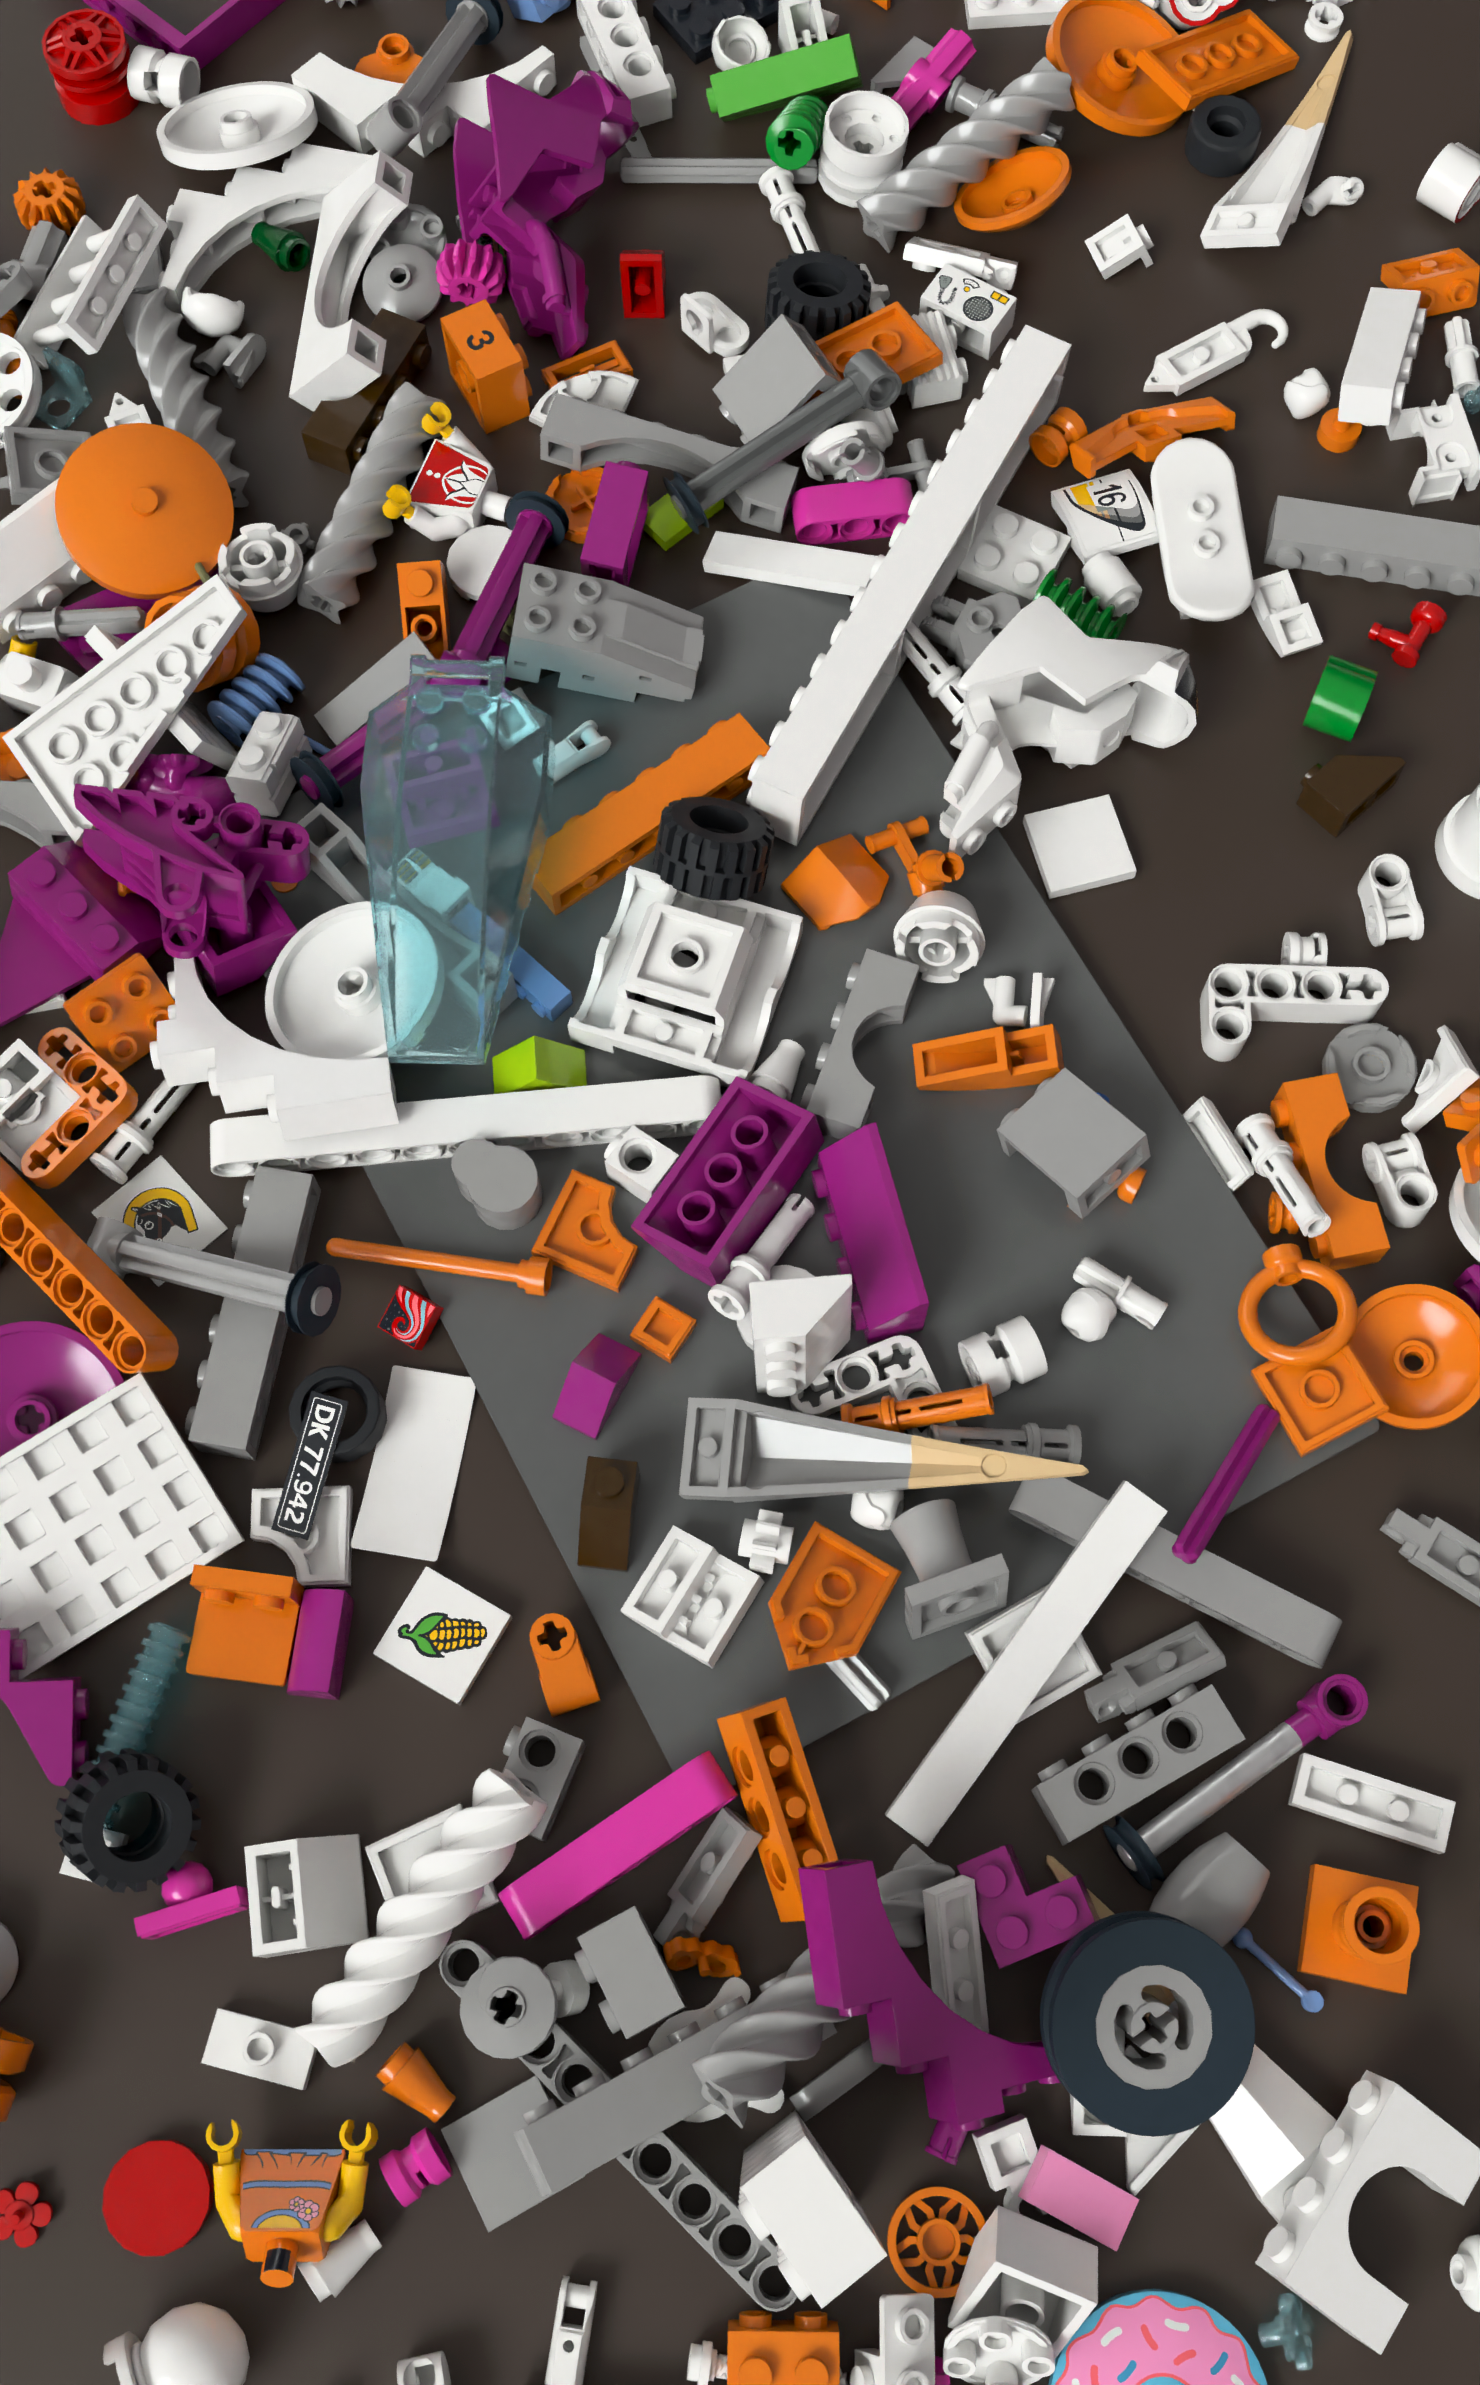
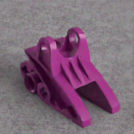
(165, 860)

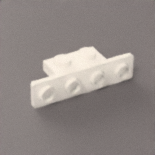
(905, 2344)

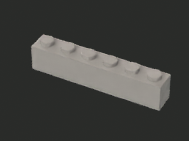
(1374, 545)
(246, 1336)
(627, 2109)

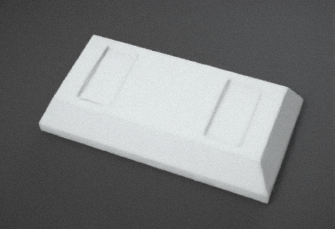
(1219, 1143)

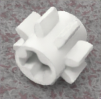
(766, 1541)

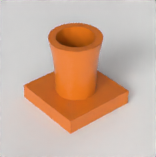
(1334, 1936)

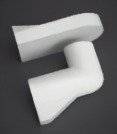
(1002, 993)

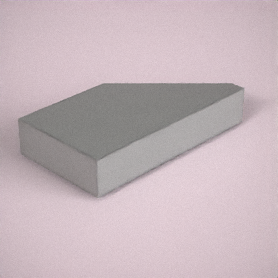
(896, 69)

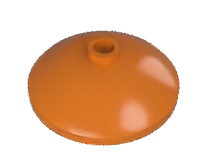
(1014, 190)
(1438, 1331)

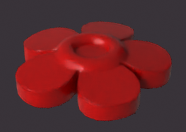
(22, 2215)

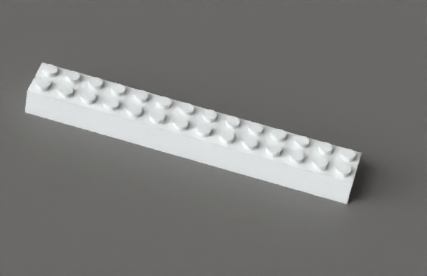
(920, 565)

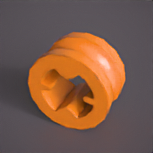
(1279, 1216)

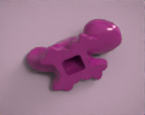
(179, 776)

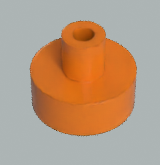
(1337, 435)

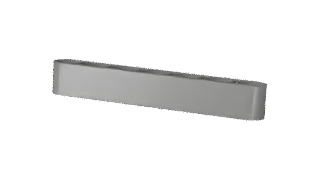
(1207, 1585)

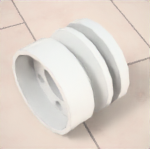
(861, 145)

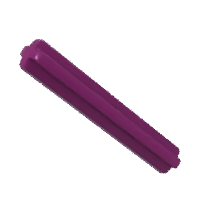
(1225, 1484)

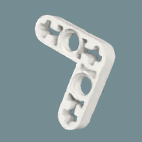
(898, 1381)

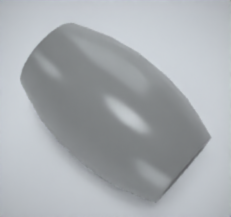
(1214, 1888)

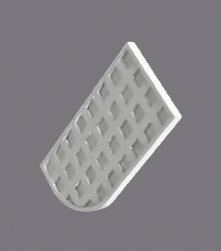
(101, 1520)

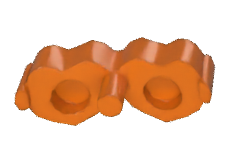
(710, 1956)

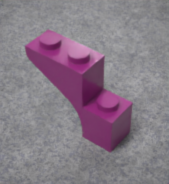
(45, 1711)

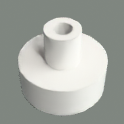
(570, 1987)

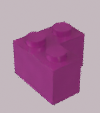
(1016, 1919)

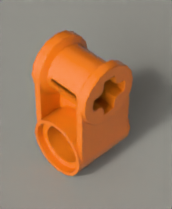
(565, 1672)

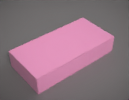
(1078, 2197)

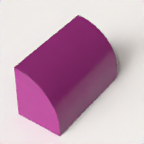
(321, 1644)

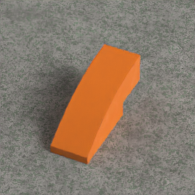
(988, 1059)

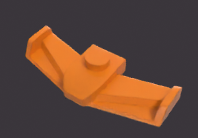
(1148, 432)

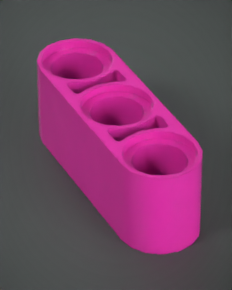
(850, 510)

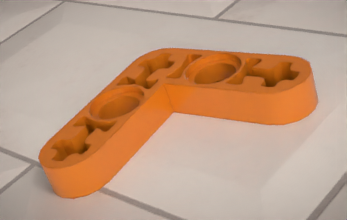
(91, 1107)

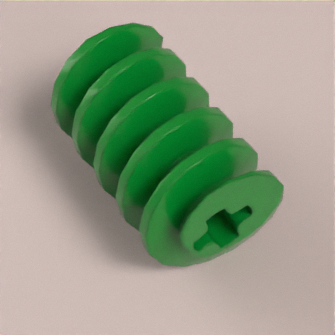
(797, 132)
(1082, 614)

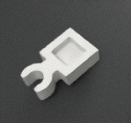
(1007, 2156)

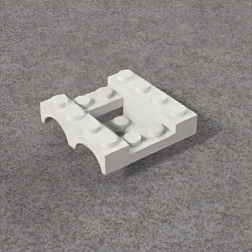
(737, 979)

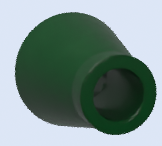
(283, 246)

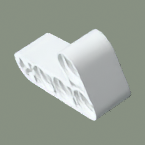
(1349, 993)

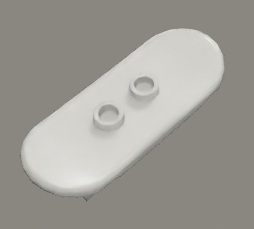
(1201, 531)

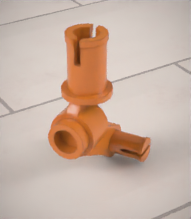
(925, 871)

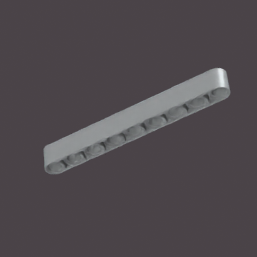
(665, 2187)

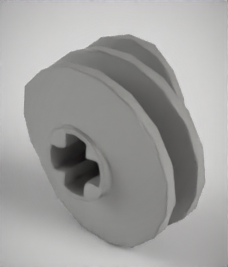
(519, 2034)

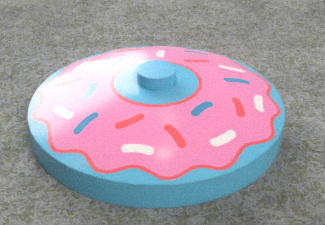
(1156, 2341)

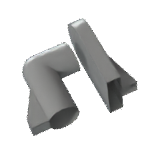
(237, 356)

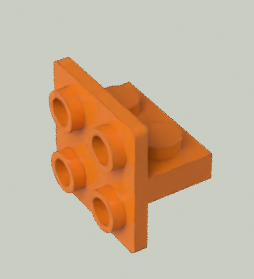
(121, 1011)

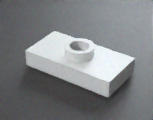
(259, 2049)

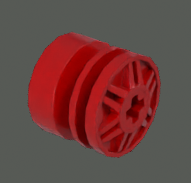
(90, 66)

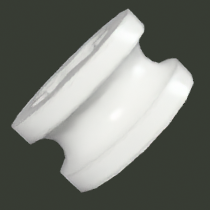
(1323, 32)

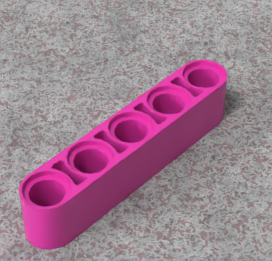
(617, 1845)

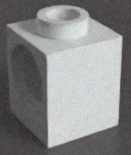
(633, 1145)

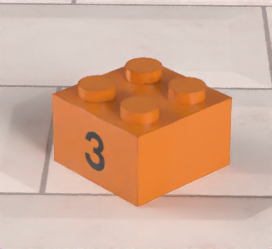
(487, 365)

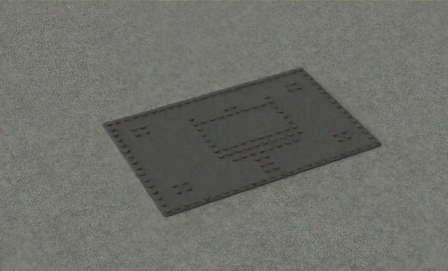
(981, 1223)

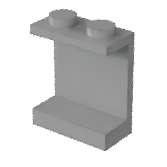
(774, 378)
(1075, 1140)

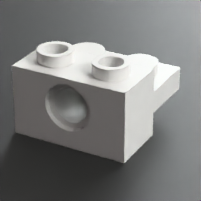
(29, 1100)

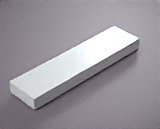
(788, 563)

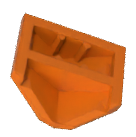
(836, 883)

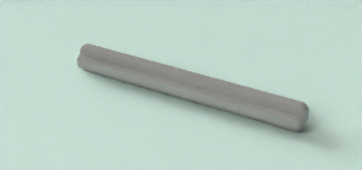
(706, 170)

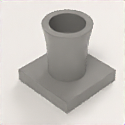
(949, 1583)

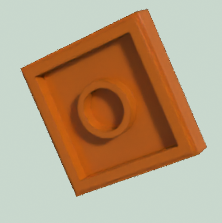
(1320, 1399)

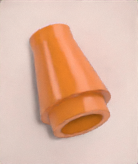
(415, 2082)

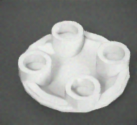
(998, 2352)

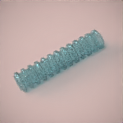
(143, 1694)

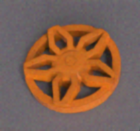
(935, 2239)

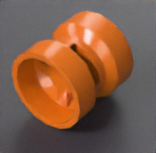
(1052, 441)

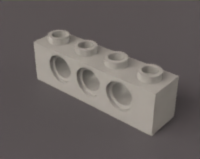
(1210, 1732)

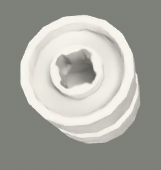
(162, 76)
(1019, 1355)

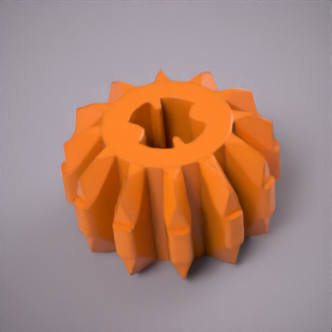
(51, 199)

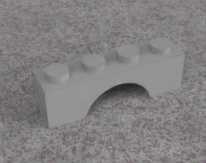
(878, 998)

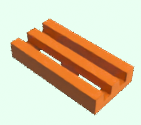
(586, 362)

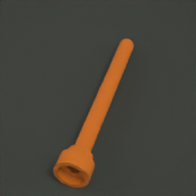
(531, 1274)

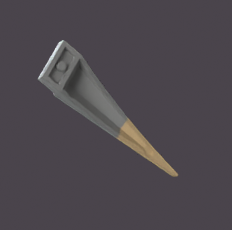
(772, 1453)

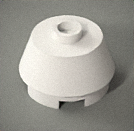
(262, 567)
(940, 936)

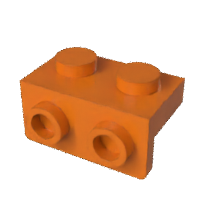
(783, 2350)

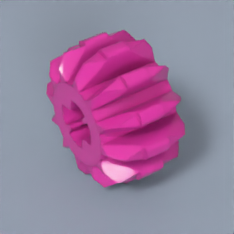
(470, 272)

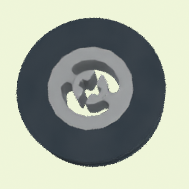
(1191, 2062)

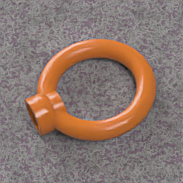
(1284, 1268)

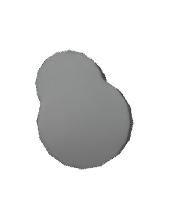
(498, 1182)

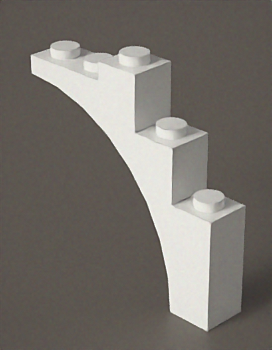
(350, 100)
(215, 227)
(299, 1090)

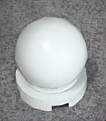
(183, 2348)

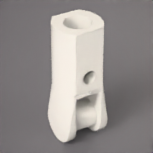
(569, 758)
(569, 2340)

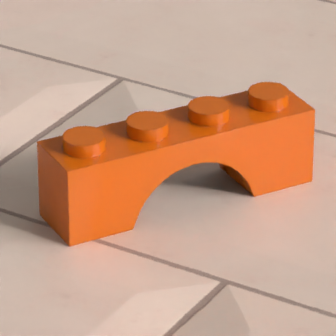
(1309, 1116)

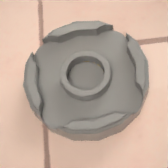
(1371, 1066)

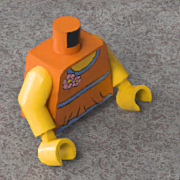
(289, 2200)

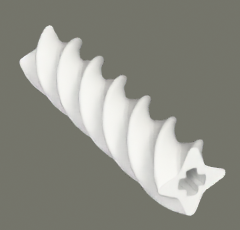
(418, 1924)

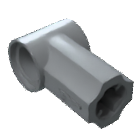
(41, 253)

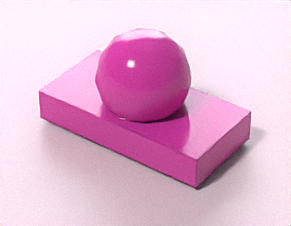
(190, 1902)

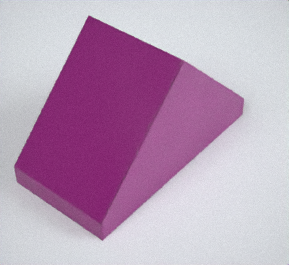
(595, 1385)

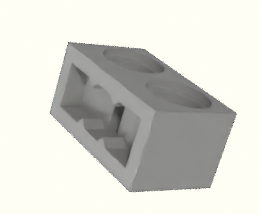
(549, 1781)

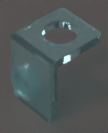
(68, 386)

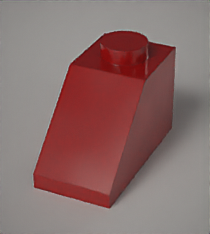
(643, 283)

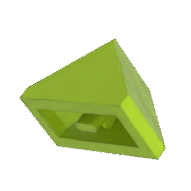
(538, 1066)

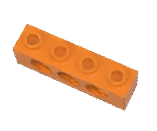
(778, 1798)

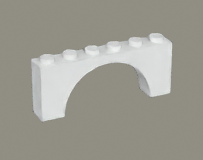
(336, 354)

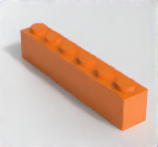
(627, 821)

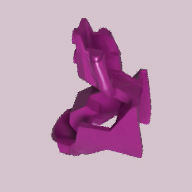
(535, 169)

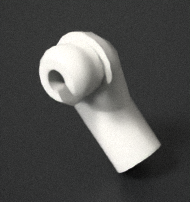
(1333, 191)

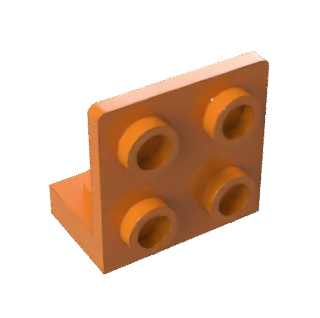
(244, 1625)

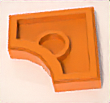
(583, 1233)

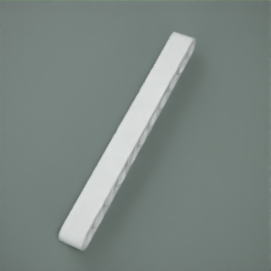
(441, 1125)

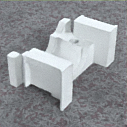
(1450, 449)

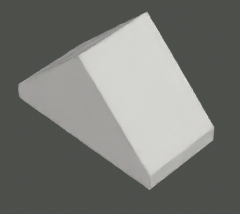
(800, 24)

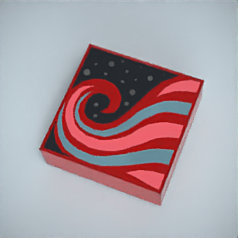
(410, 1317)

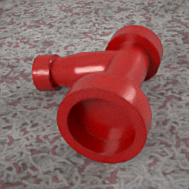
(1425, 618)

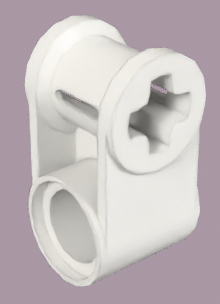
(1390, 910)
(1398, 1170)

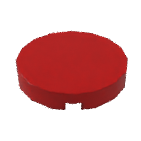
(157, 2197)

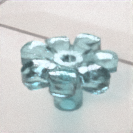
(1291, 2331)

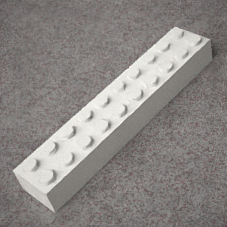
(809, 2211)

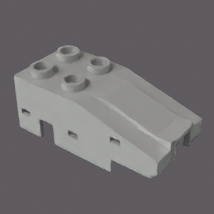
(603, 637)

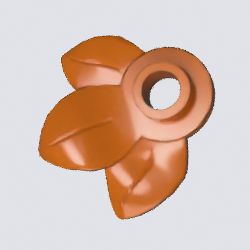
(392, 61)

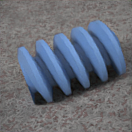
(252, 695)

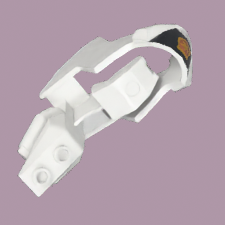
(1056, 691)

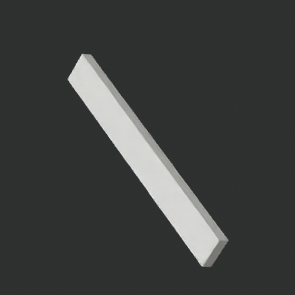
(1025, 1663)

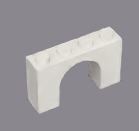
(1311, 2242)

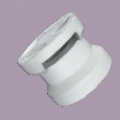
(1304, 950)

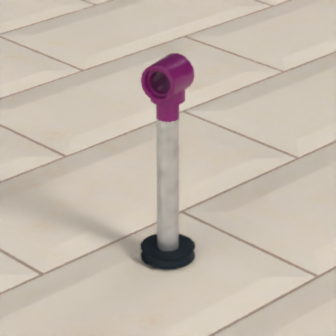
(1140, 1848)

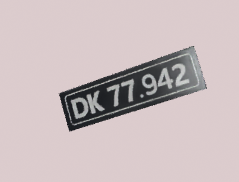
(309, 1465)

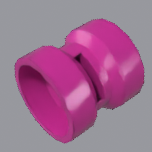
(415, 2167)

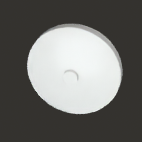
(237, 125)
(327, 988)

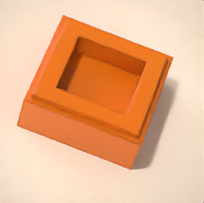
(663, 1329)

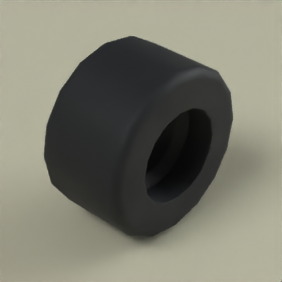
(1217, 118)

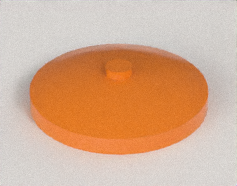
(1098, 50)
(143, 510)

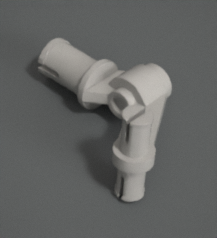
(869, 463)

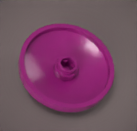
(46, 1377)

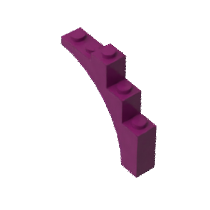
(867, 1972)

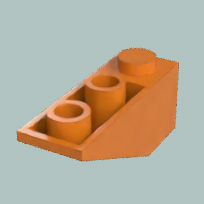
(425, 603)

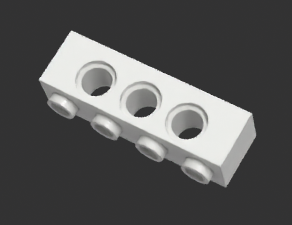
(627, 56)

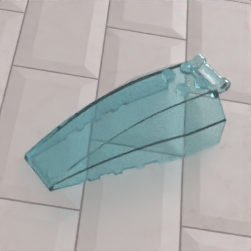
(452, 846)

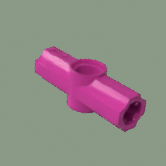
(933, 76)

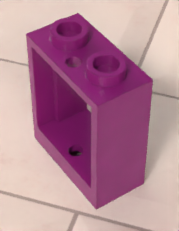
(616, 523)

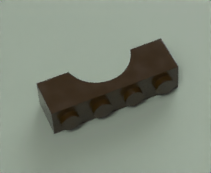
(342, 428)

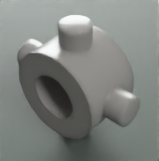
(300, 535)

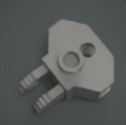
(973, 626)

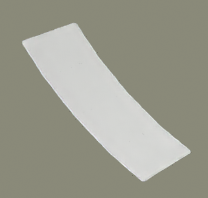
(415, 1464)

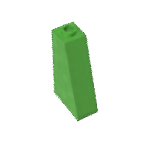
(776, 80)

